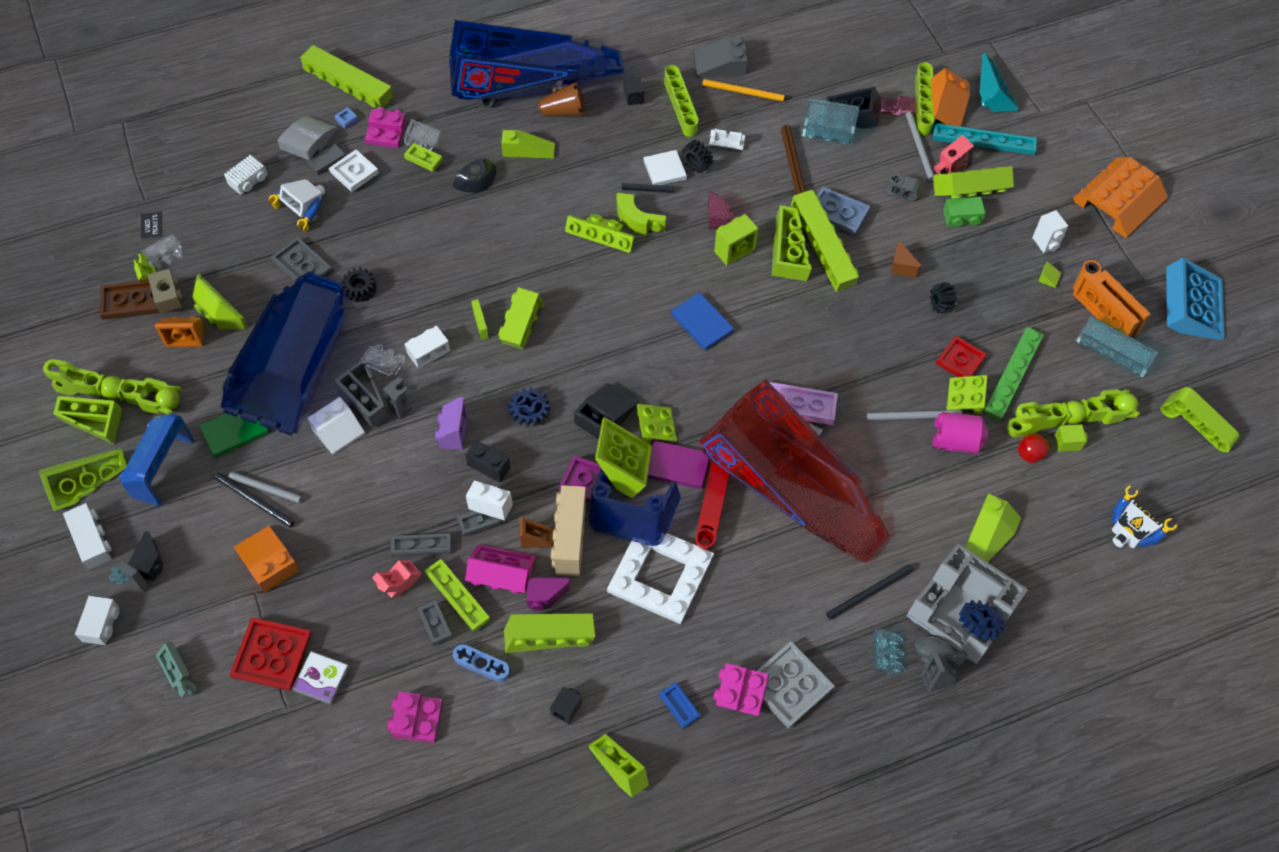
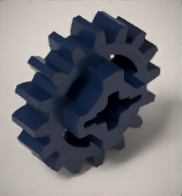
(529, 406)
(982, 620)

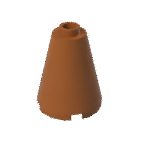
(564, 102)

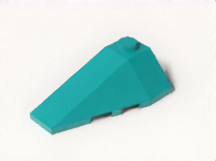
(994, 89)

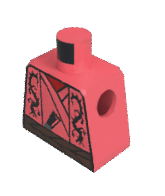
(955, 156)

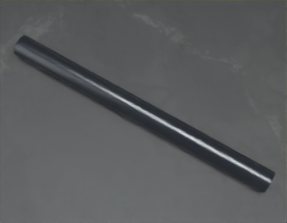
(254, 499)
(869, 591)

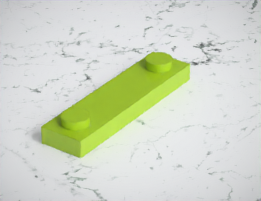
(457, 595)

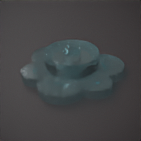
(117, 576)

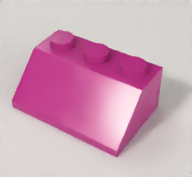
(500, 568)

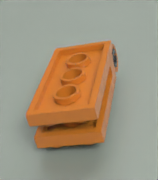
(1109, 300)

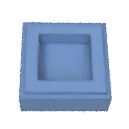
(346, 118)

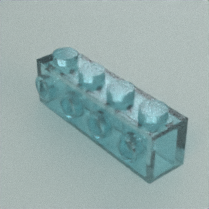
(1116, 346)

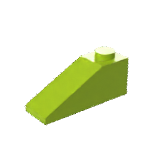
(521, 144)
(620, 765)

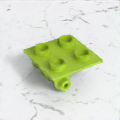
(967, 393)
(656, 423)

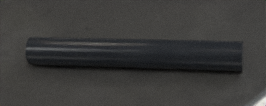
(649, 188)

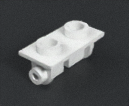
(722, 139)

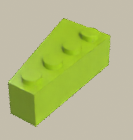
(973, 181)
(547, 631)

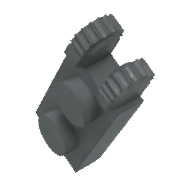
(476, 522)

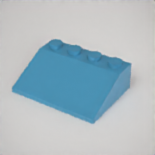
(1194, 300)

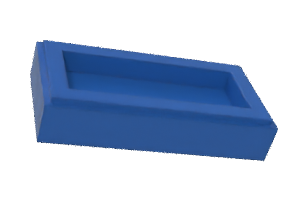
(679, 705)

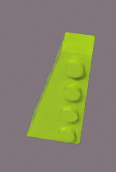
(789, 250)

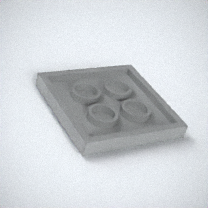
(793, 684)

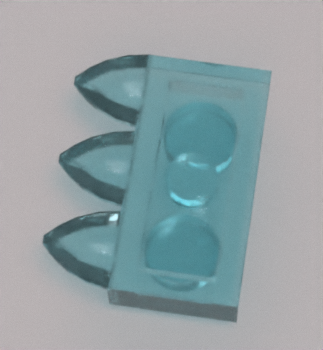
(886, 653)

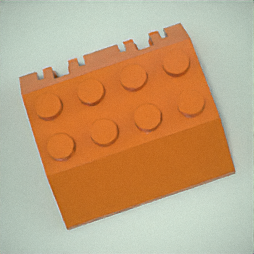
(1125, 193)

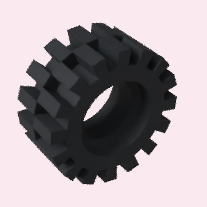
(697, 156)
(359, 276)

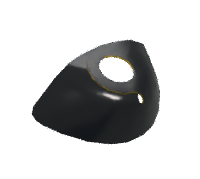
(472, 183)

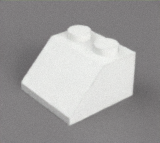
(336, 426)

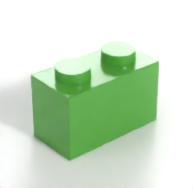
(964, 211)

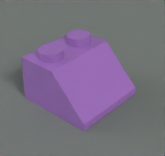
(452, 425)

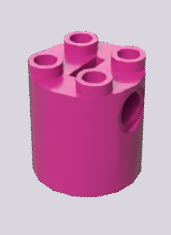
(960, 433)

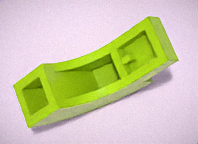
(635, 219)

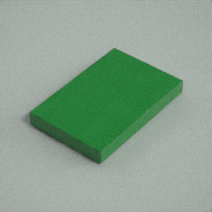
(230, 432)

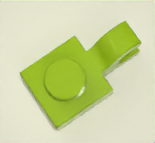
(143, 268)

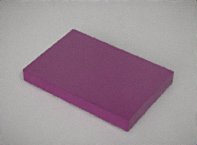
(677, 464)

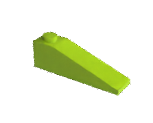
(75, 479)
(993, 528)

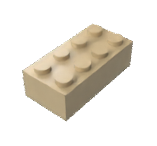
(569, 531)

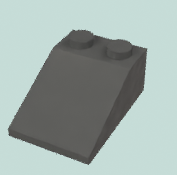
(722, 58)

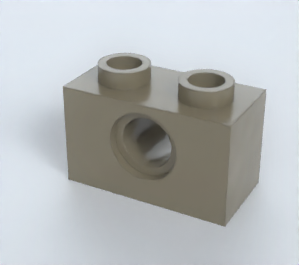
(165, 290)

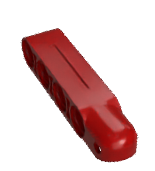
(712, 507)

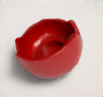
(1033, 448)

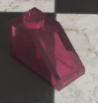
(718, 211)

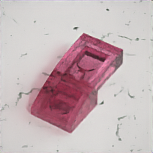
(897, 106)

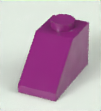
(545, 592)

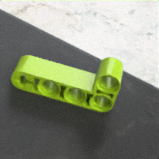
(1201, 417)

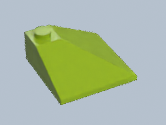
(623, 458)

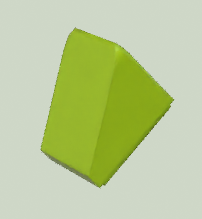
(1049, 275)

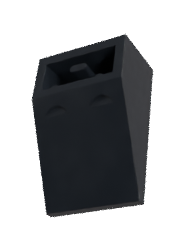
(606, 403)

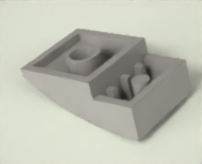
(306, 137)

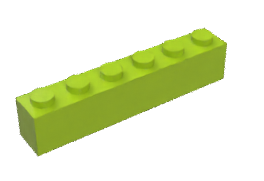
(346, 77)
(825, 241)

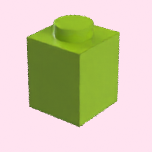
(1070, 438)

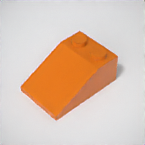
(949, 97)
(266, 559)

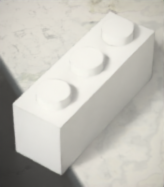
(88, 536)

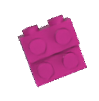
(385, 128)
(741, 689)
(415, 717)

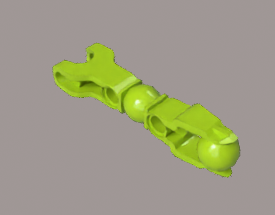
(112, 387)
(1073, 412)

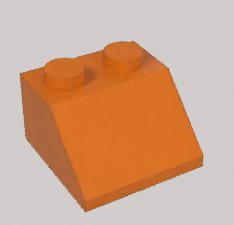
(181, 332)

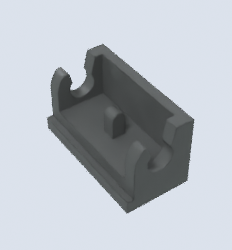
(396, 396)

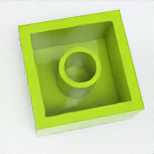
(735, 239)

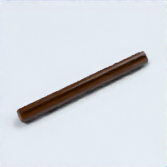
(793, 159)

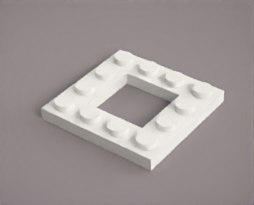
(671, 607)

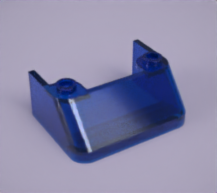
(630, 521)

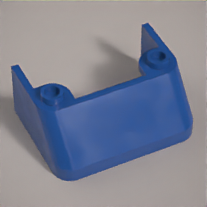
(150, 455)

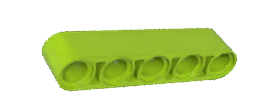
(681, 101)
(924, 104)

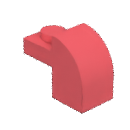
(398, 579)

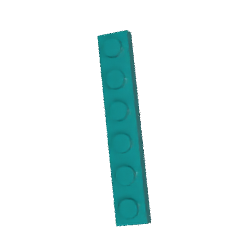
(986, 138)

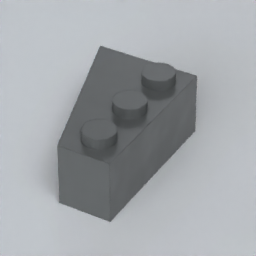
(361, 393)

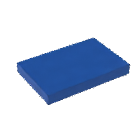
(702, 321)

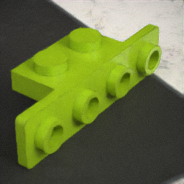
(600, 231)

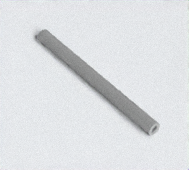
(923, 155)
(907, 415)

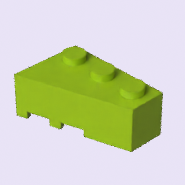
(520, 318)
(92, 416)

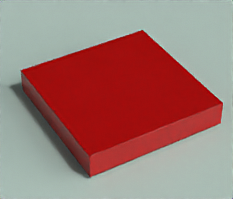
(961, 358)

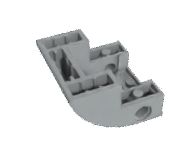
(959, 581)

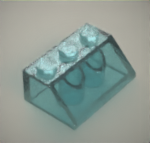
(830, 121)

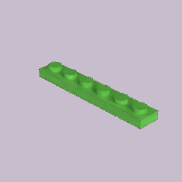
(1013, 374)

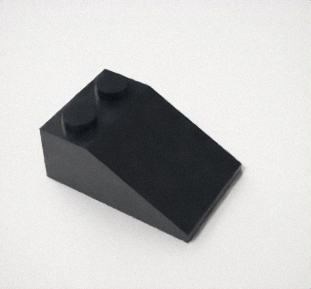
(867, 101)

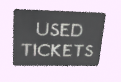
(151, 225)

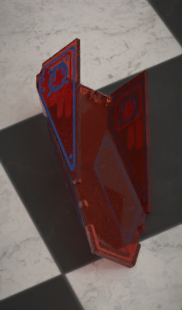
(795, 470)

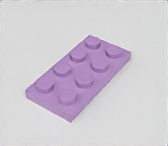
(810, 403)

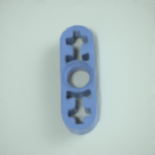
(497, 663)

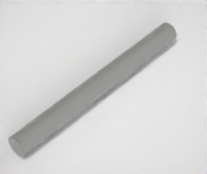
(265, 487)

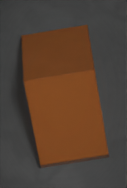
(904, 262)
(535, 534)

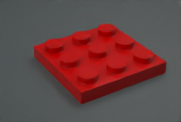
(270, 654)

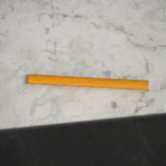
(744, 90)

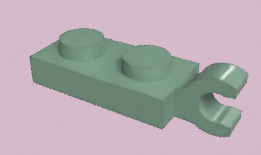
(175, 669)

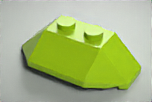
(215, 307)

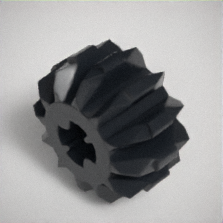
(943, 297)

